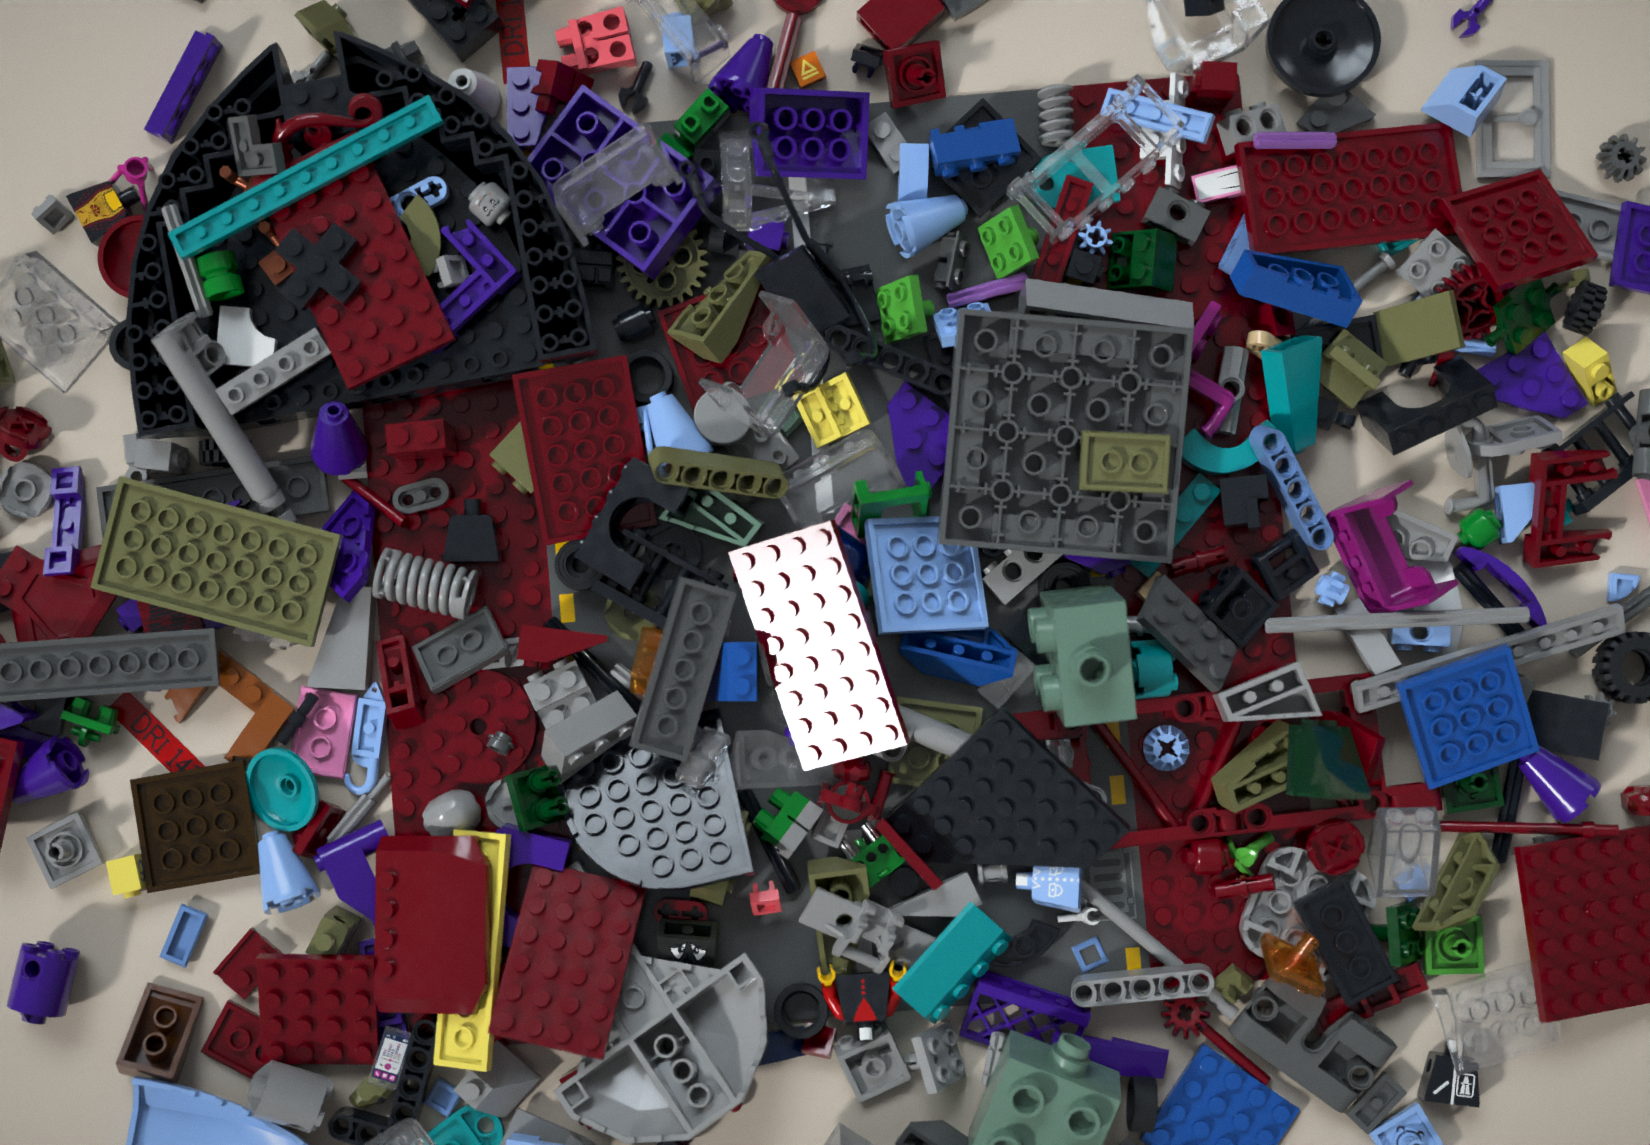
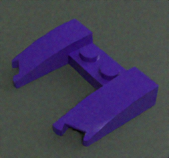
(492, 276)

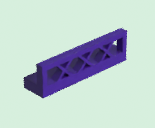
(183, 86)

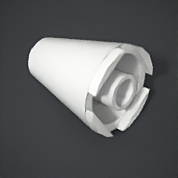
(479, 87)

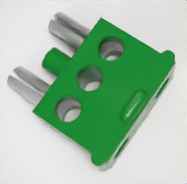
(884, 863)

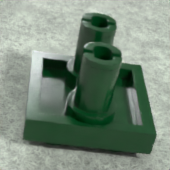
(536, 797)

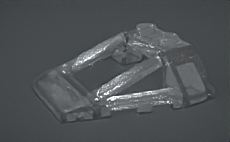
(1234, 36)
(738, 187)

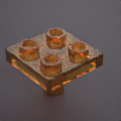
(1293, 963)

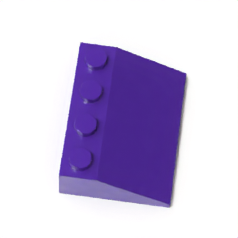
(812, 132)

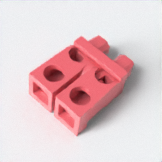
(599, 42)

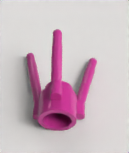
(135, 172)

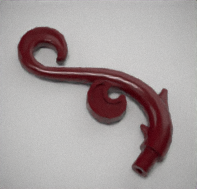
(322, 123)

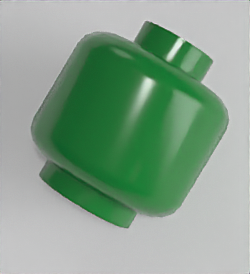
(1479, 529)

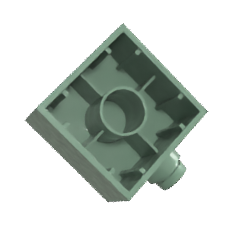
(1086, 655)
(1046, 1095)

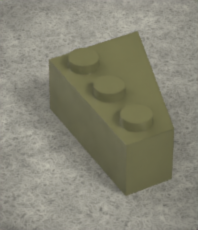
(1256, 771)

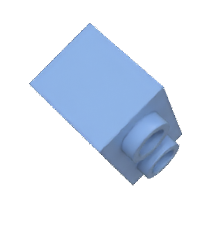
(1433, 640)

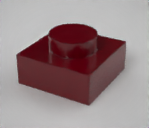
(820, 1044)

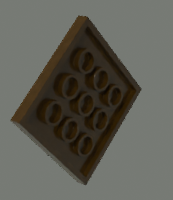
(196, 826)

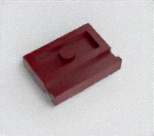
(240, 967)

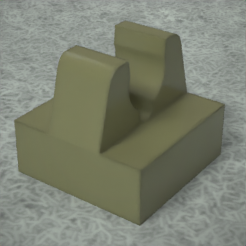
(1233, 983)

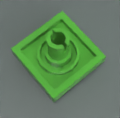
(1009, 242)
(903, 309)
(1455, 949)

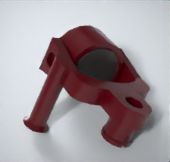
(850, 801)

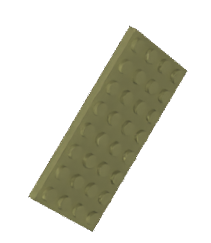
(216, 561)

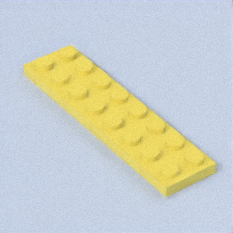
(464, 1038)

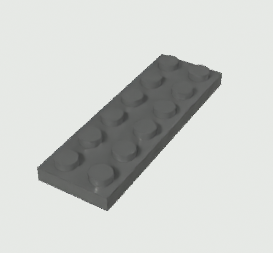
(682, 669)

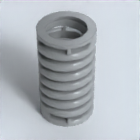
(425, 575)

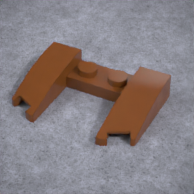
(269, 706)

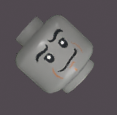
(490, 204)

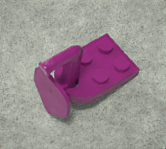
(1208, 325)

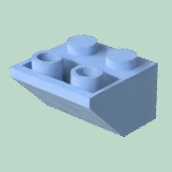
(1465, 97)

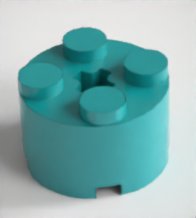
(1152, 669)

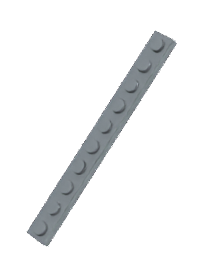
(1525, 647)

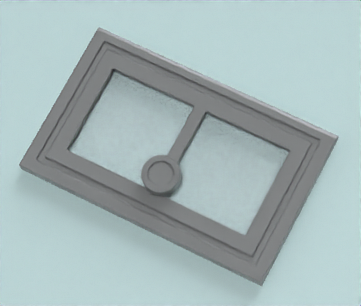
(1517, 129)

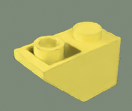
(1590, 370)

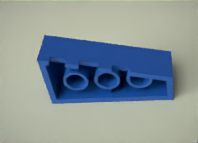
(1298, 286)

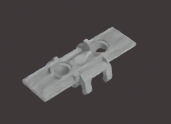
(869, 922)

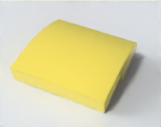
(833, 410)

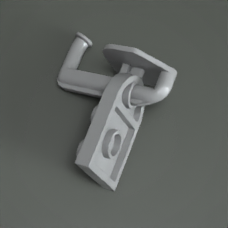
(1490, 441)

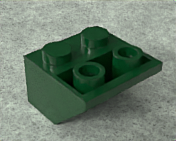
(1142, 261)

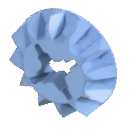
(1166, 734)

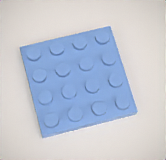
(922, 582)

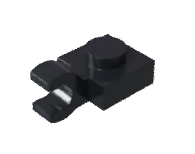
(1328, 415)

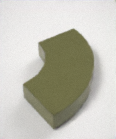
(424, 232)

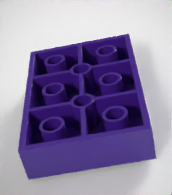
(649, 223)

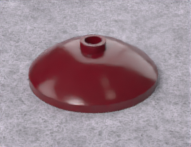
(117, 251)

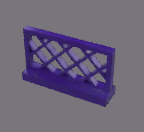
(1027, 997)

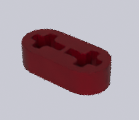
(681, 905)

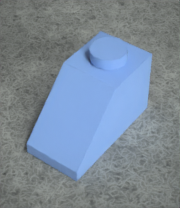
(1513, 509)

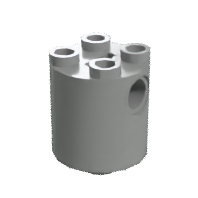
(289, 1096)

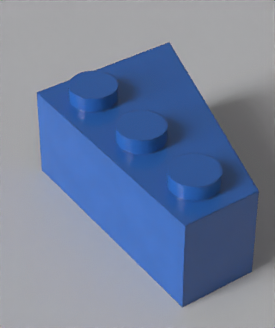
(974, 147)

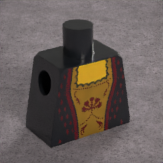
(101, 207)

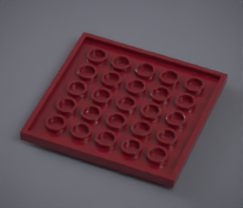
(1587, 922)

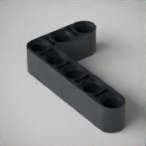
(404, 1096)

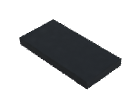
(1346, 941)

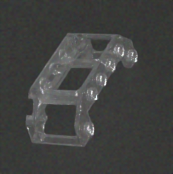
(1072, 152)

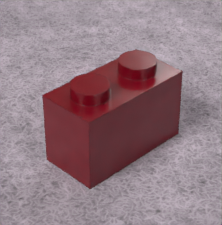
(1214, 83)

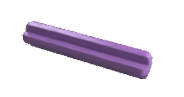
(1294, 140)
(986, 290)

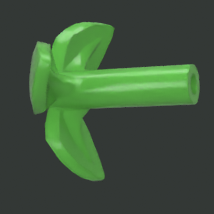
(1247, 855)

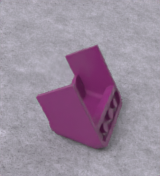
(1375, 557)

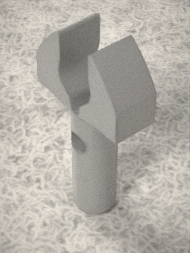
(314, 70)

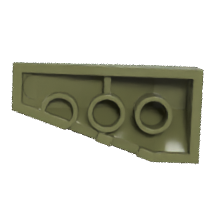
(321, 21)
(718, 320)
(848, 881)

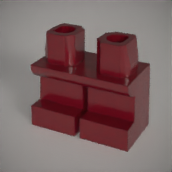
(557, 86)

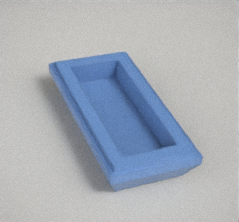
(183, 935)

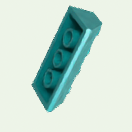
(952, 963)

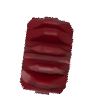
(1182, 1025)

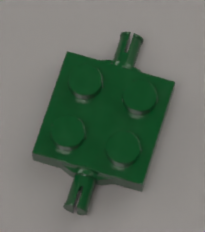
(1523, 315)

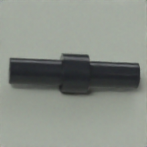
(298, 718)

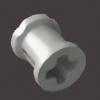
(991, 873)

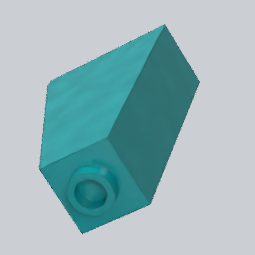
(1293, 388)

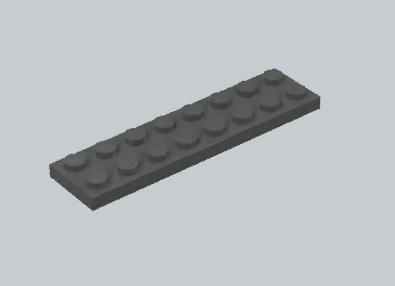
(297, 478)
(109, 664)

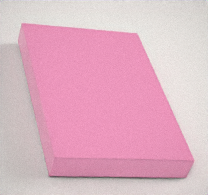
(328, 732)

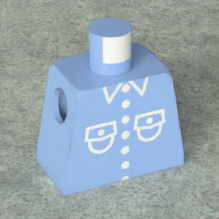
(1053, 886)

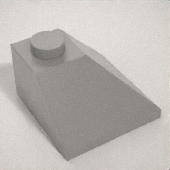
(501, 1088)

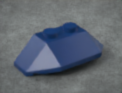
(961, 655)

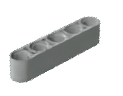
(1155, 991)

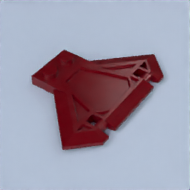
(52, 604)

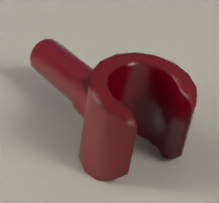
(1441, 358)

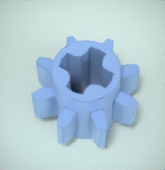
(1102, 237)
(1331, 589)

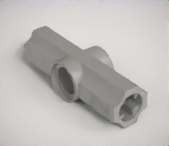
(1232, 372)

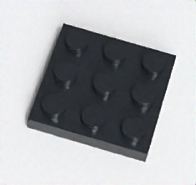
(986, 187)

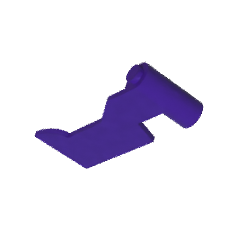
(349, 869)

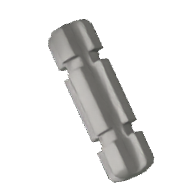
(997, 1043)

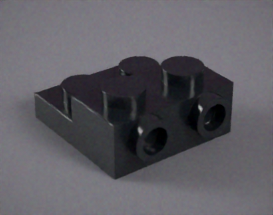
(1237, 605)

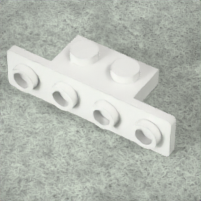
(1174, 169)

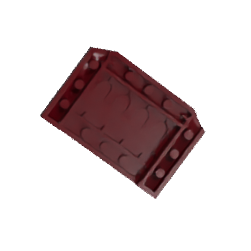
(432, 924)

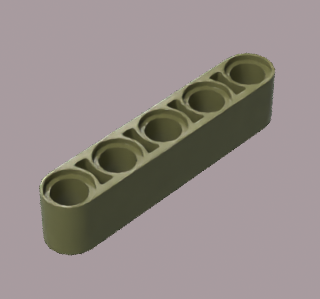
(707, 466)

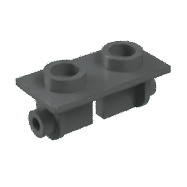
(951, 274)

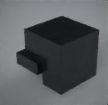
(1241, 500)

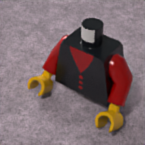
(862, 998)

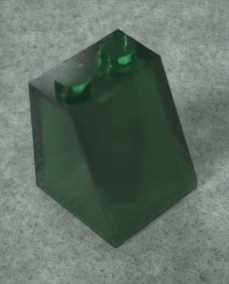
(1324, 762)

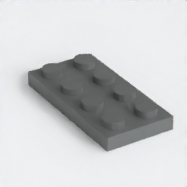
(1187, 633)

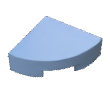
(1620, 586)

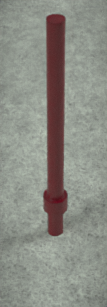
(1586, 829)

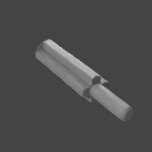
(358, 811)

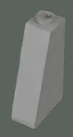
(348, 645)

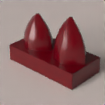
(314, 834)

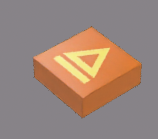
(807, 70)

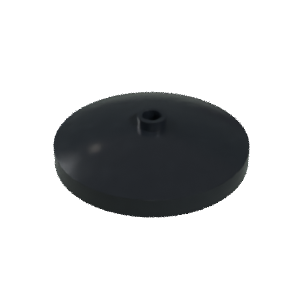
(1349, 41)

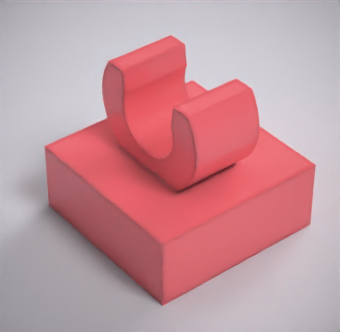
(765, 901)

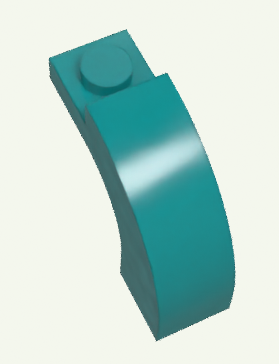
(1214, 460)

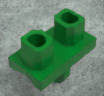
(79, 714)

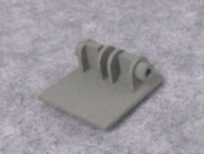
(1431, 263)
(765, 448)

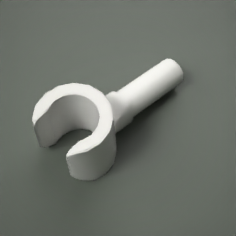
(1079, 916)

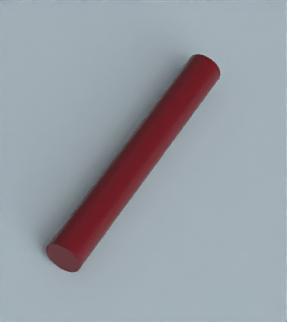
(377, 502)
(1235, 1054)

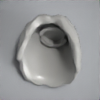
(452, 811)

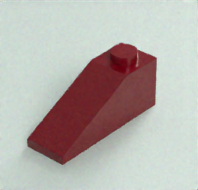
(551, 644)
(399, 683)

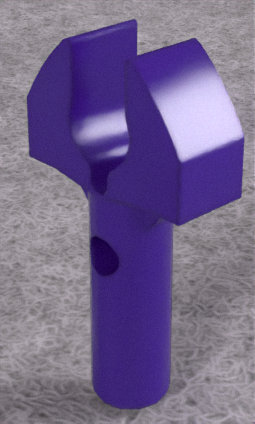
(1471, 16)

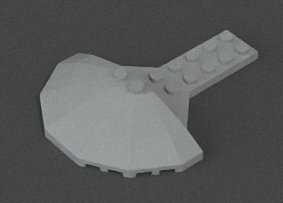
(675, 1052)

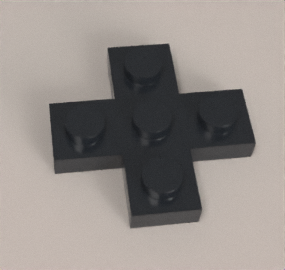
(319, 266)

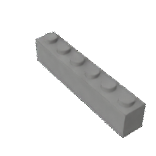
(1090, 303)

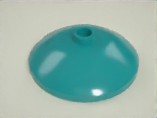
(282, 789)

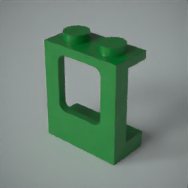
(871, 505)

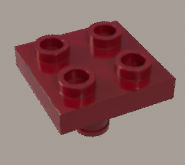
(914, 74)

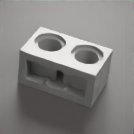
(1249, 124)
(161, 457)

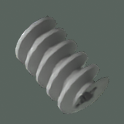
(1054, 114)

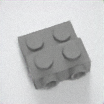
(559, 692)
(872, 1065)

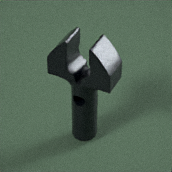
(636, 89)

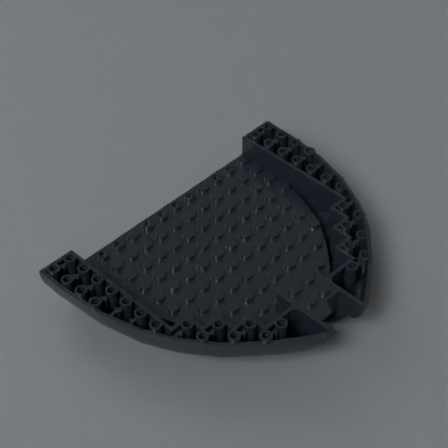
(528, 328)

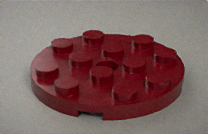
(449, 733)

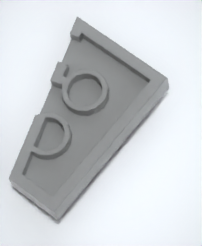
(1420, 539)

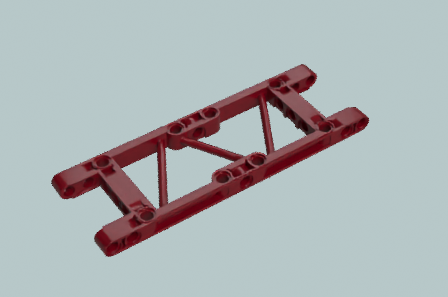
(1218, 818)

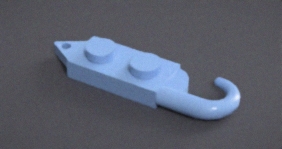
(368, 738)

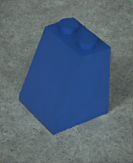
(735, 673)

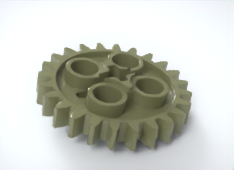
(684, 275)

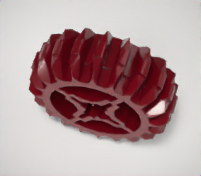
(1471, 285)

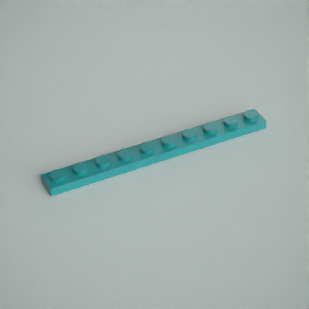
(305, 178)

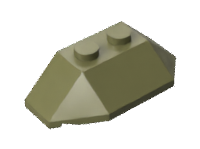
(1460, 884)

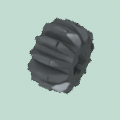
(1616, 148)

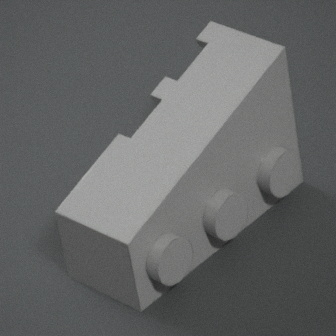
(1269, 696)
(587, 734)

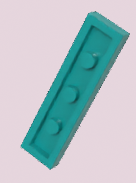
(1190, 507)

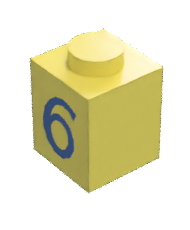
(127, 875)

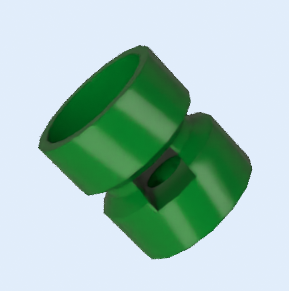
(220, 275)

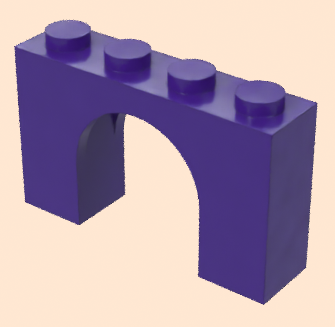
(532, 848)

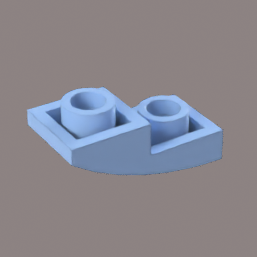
(913, 171)

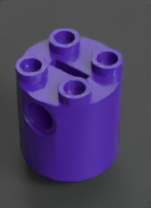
(42, 981)

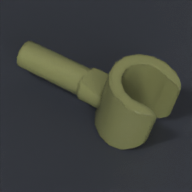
(1578, 275)

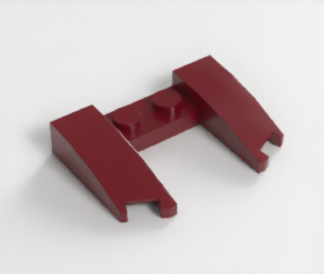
(1551, 473)

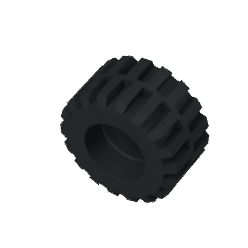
(1609, 667)

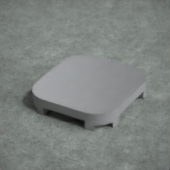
(1294, 878)

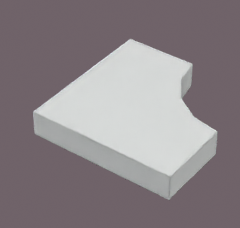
(241, 338)

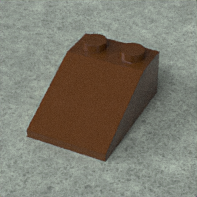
(160, 1034)

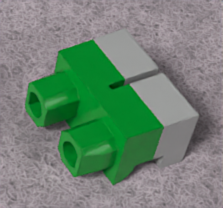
(701, 117)
(791, 823)

